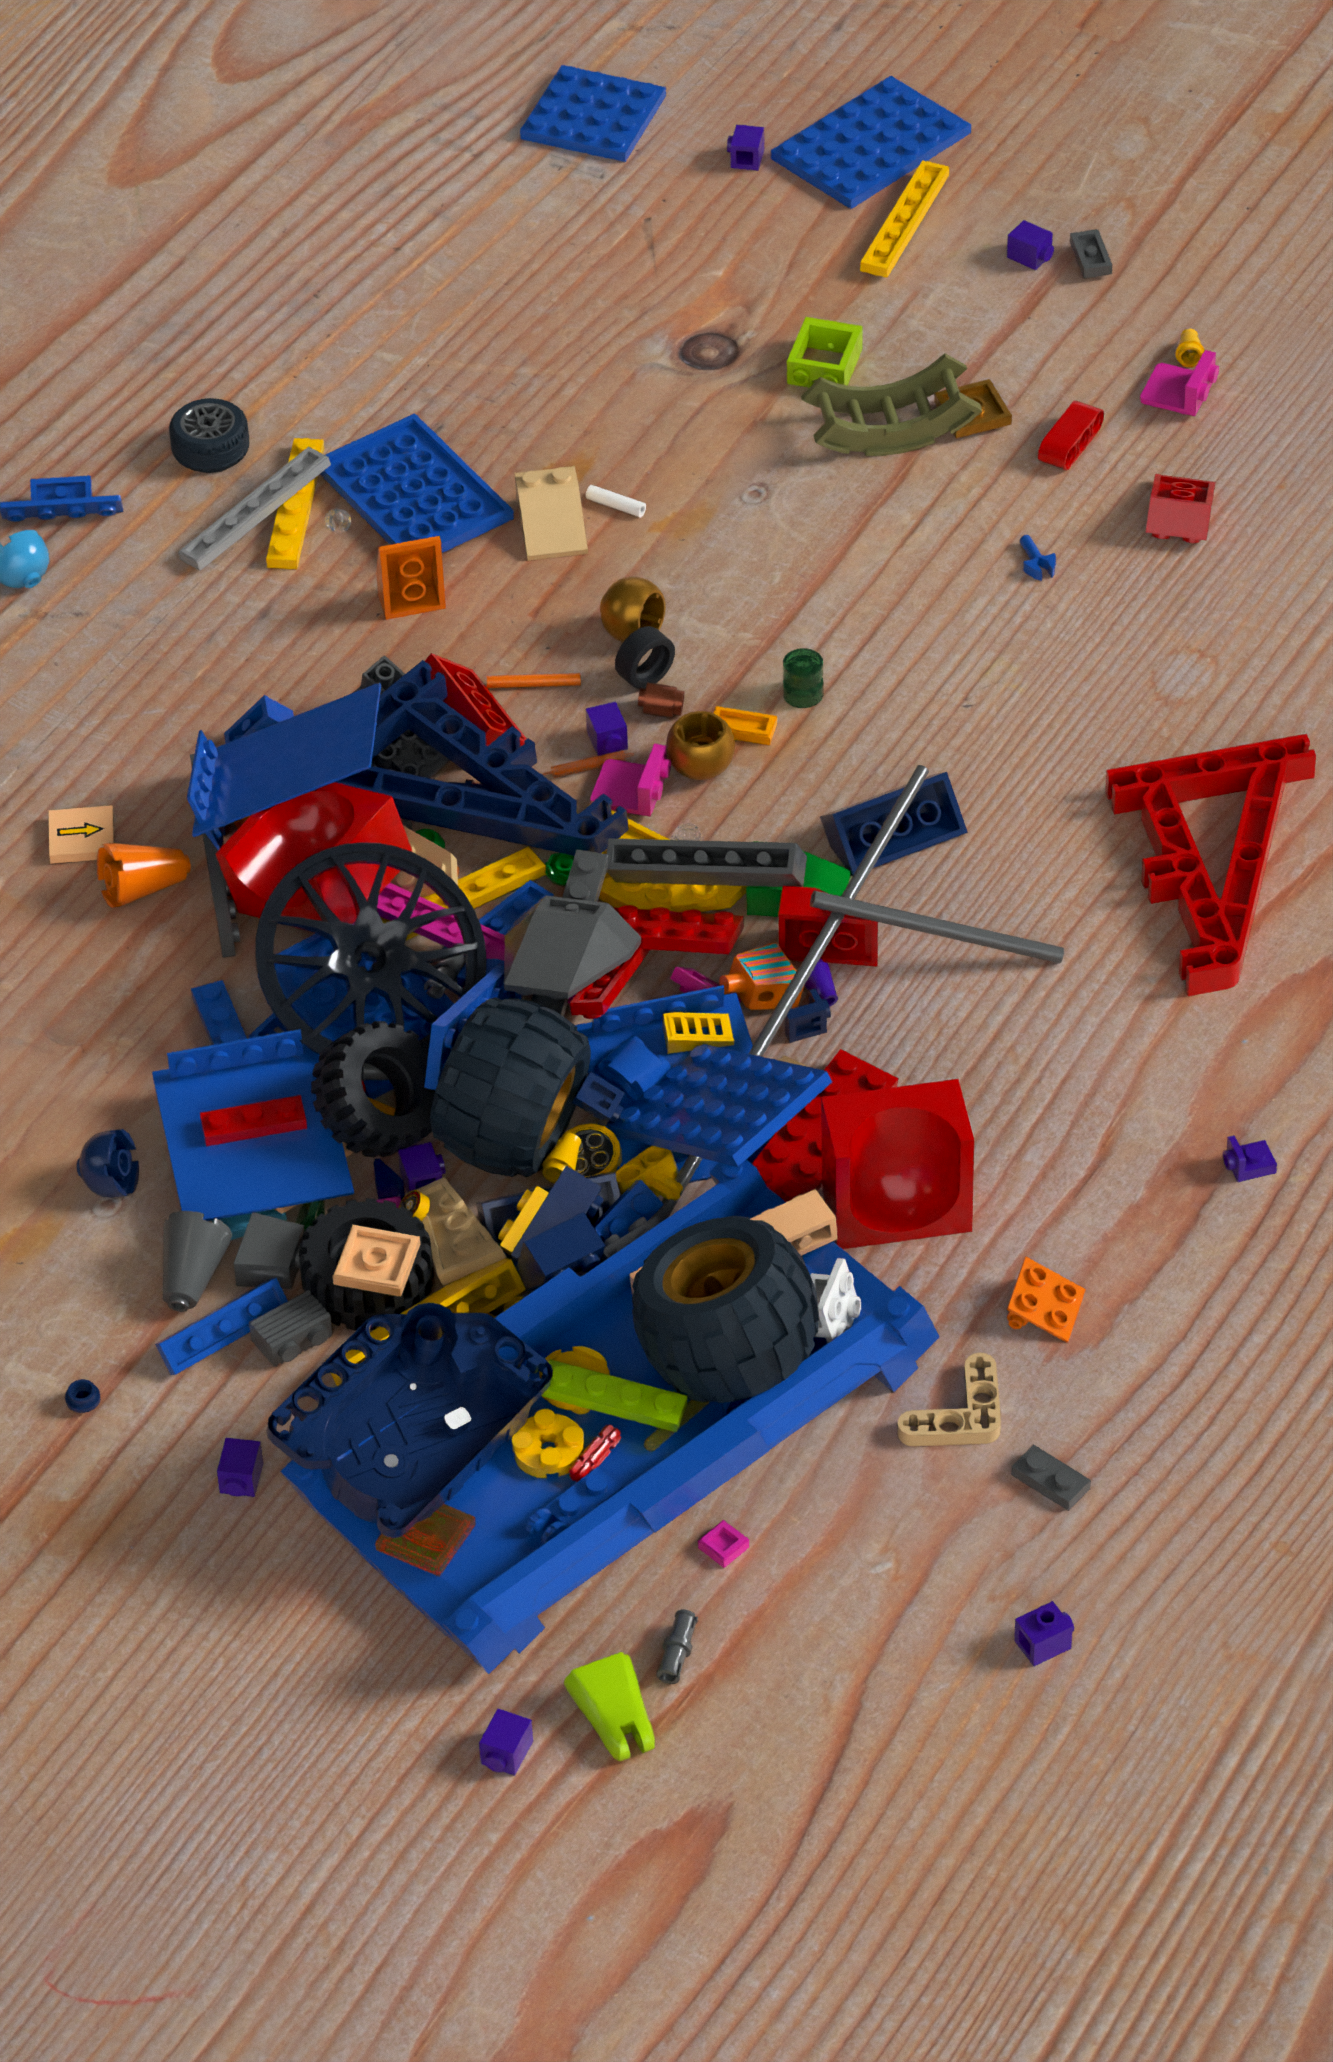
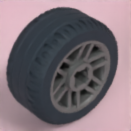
(209, 435)

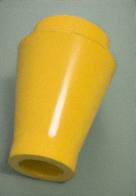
(1189, 348)
(562, 1155)

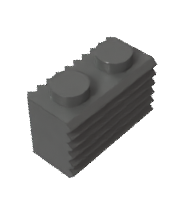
(291, 1328)

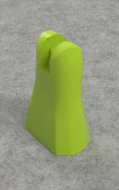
(612, 1703)

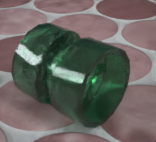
(803, 678)

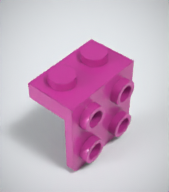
(1179, 387)
(633, 784)

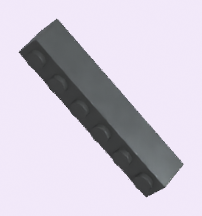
(706, 862)

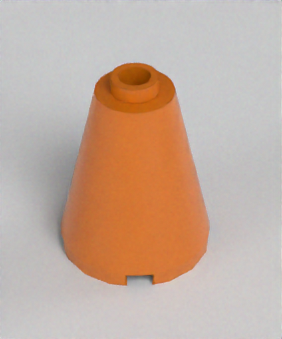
(138, 871)

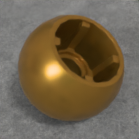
(630, 606)
(700, 745)

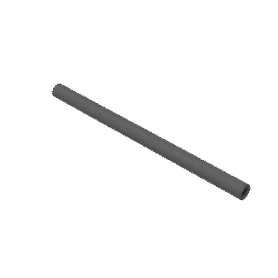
(936, 926)

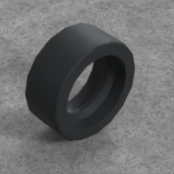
(633, 650)

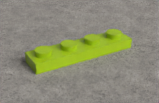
(616, 1396)

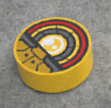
(416, 1203)

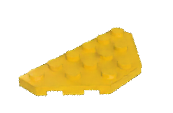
(671, 896)

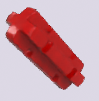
(595, 1452)

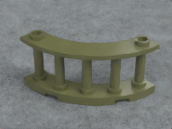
(895, 436)

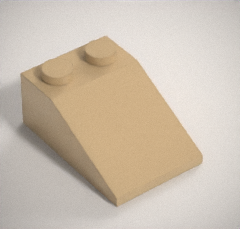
(550, 513)

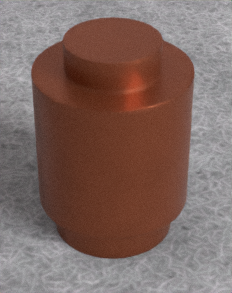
(661, 700)

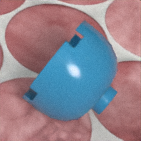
(23, 560)

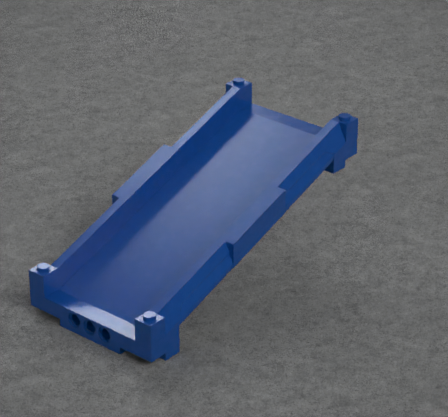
(503, 1572)

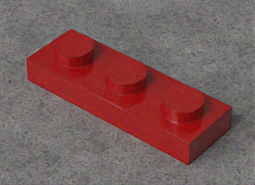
(253, 1120)

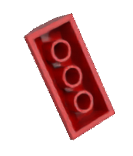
(472, 698)

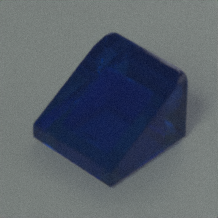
(387, 1181)

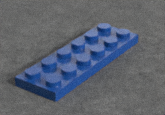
(449, 1024)

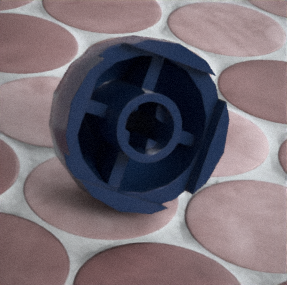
(108, 1164)

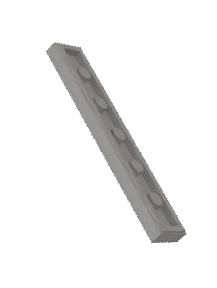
(254, 508)

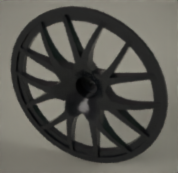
(366, 938)

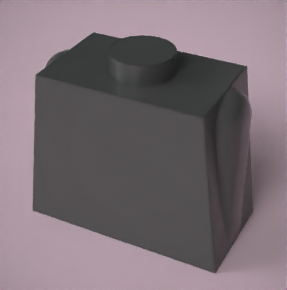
(268, 1252)

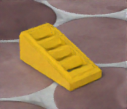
(687, 1042)

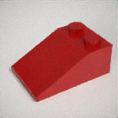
(1180, 508)
(800, 924)

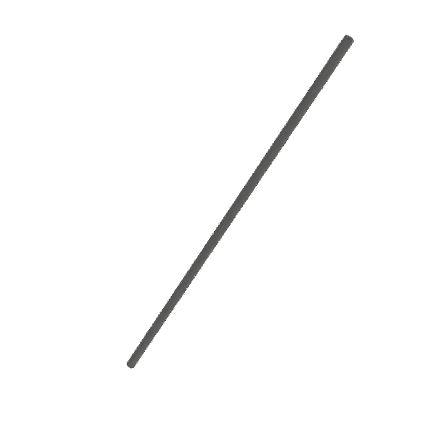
(815, 953)

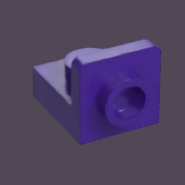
(1248, 1160)

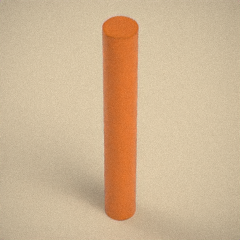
(534, 680)

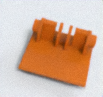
(1044, 1300)

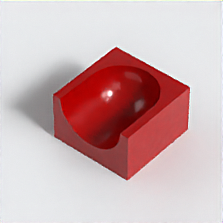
(292, 831)
(898, 1163)

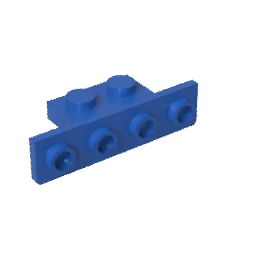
(61, 497)

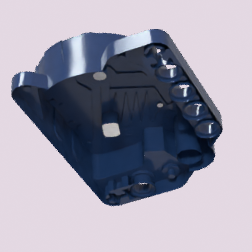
(427, 1362)

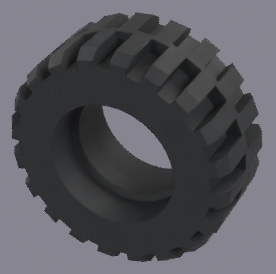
(343, 1099)
(324, 1245)

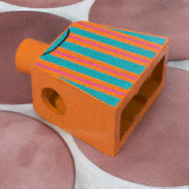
(760, 977)

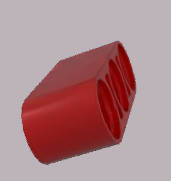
(1070, 435)

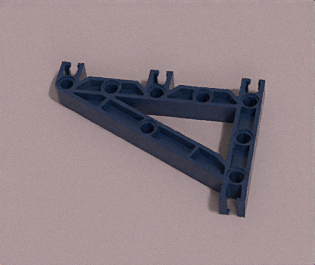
(522, 802)

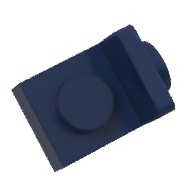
(807, 1019)
(599, 1099)

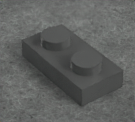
(1091, 253)
(1050, 1477)

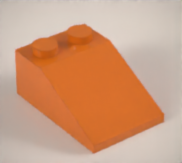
(410, 577)

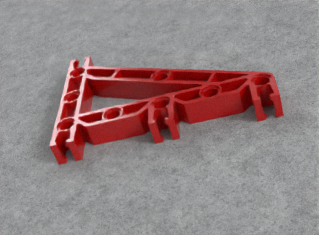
(1215, 925)

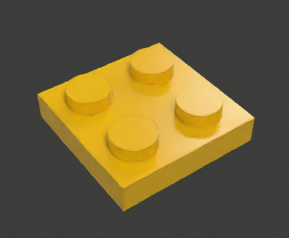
(528, 1207)

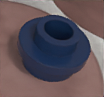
(82, 1396)

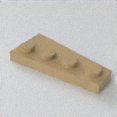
(456, 1235)

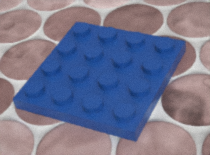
(593, 113)

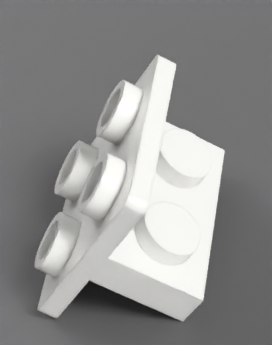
(836, 1301)

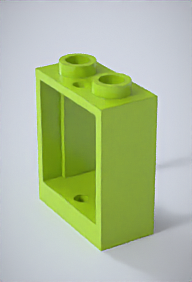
(829, 337)

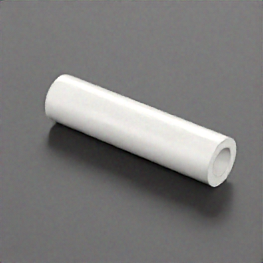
(615, 501)

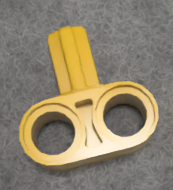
(656, 1169)

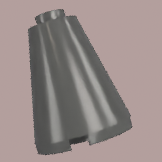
(190, 1256)

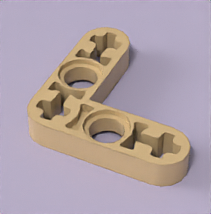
(967, 1419)

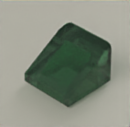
(309, 1213)

